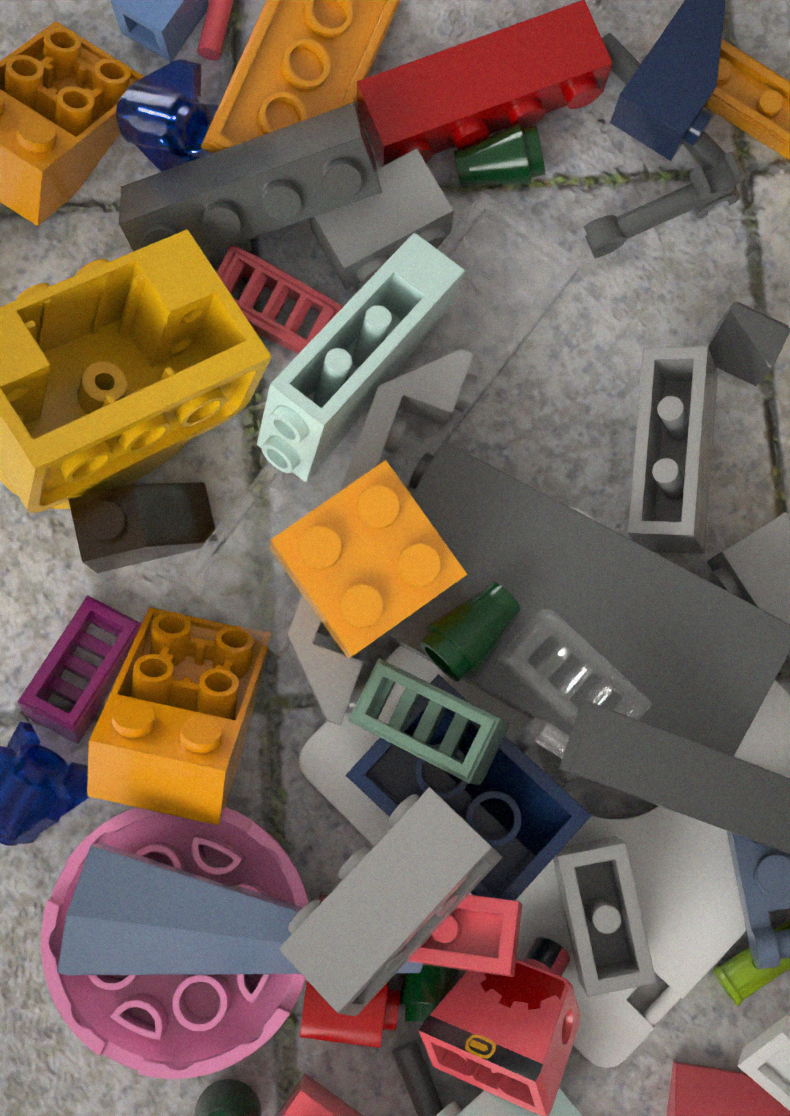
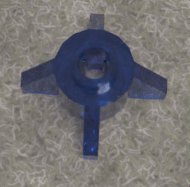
(165, 115)
(35, 787)

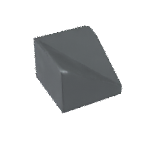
(747, 343)

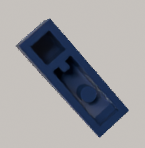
(675, 81)

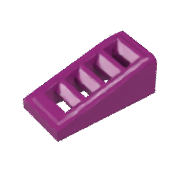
(48, 677)

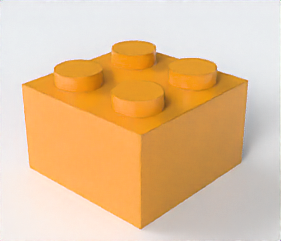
(366, 559)

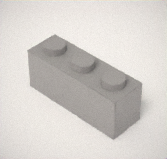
(673, 449)
(388, 902)

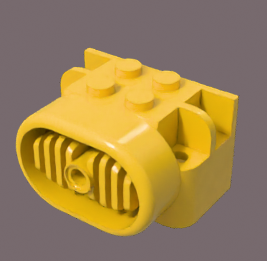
(119, 371)

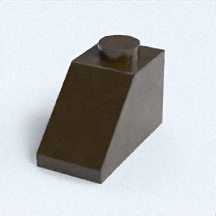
(141, 523)

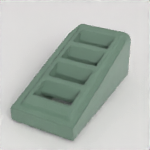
(482, 750)

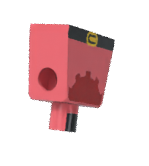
(509, 1030)

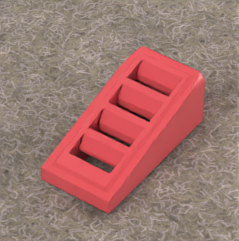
(263, 274)

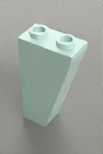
(357, 351)

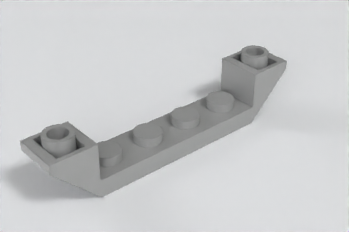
(426, 392)

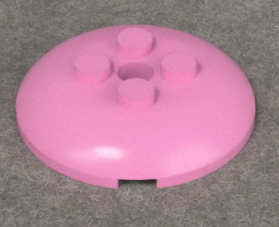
(177, 1021)

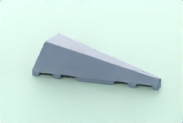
(165, 921)

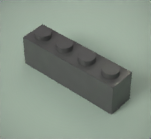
(255, 184)

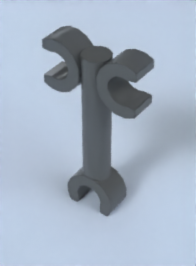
(704, 192)

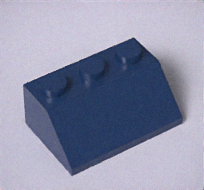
(512, 809)

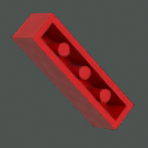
(485, 85)

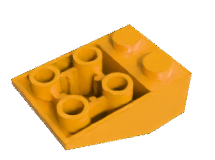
(55, 118)
(177, 717)

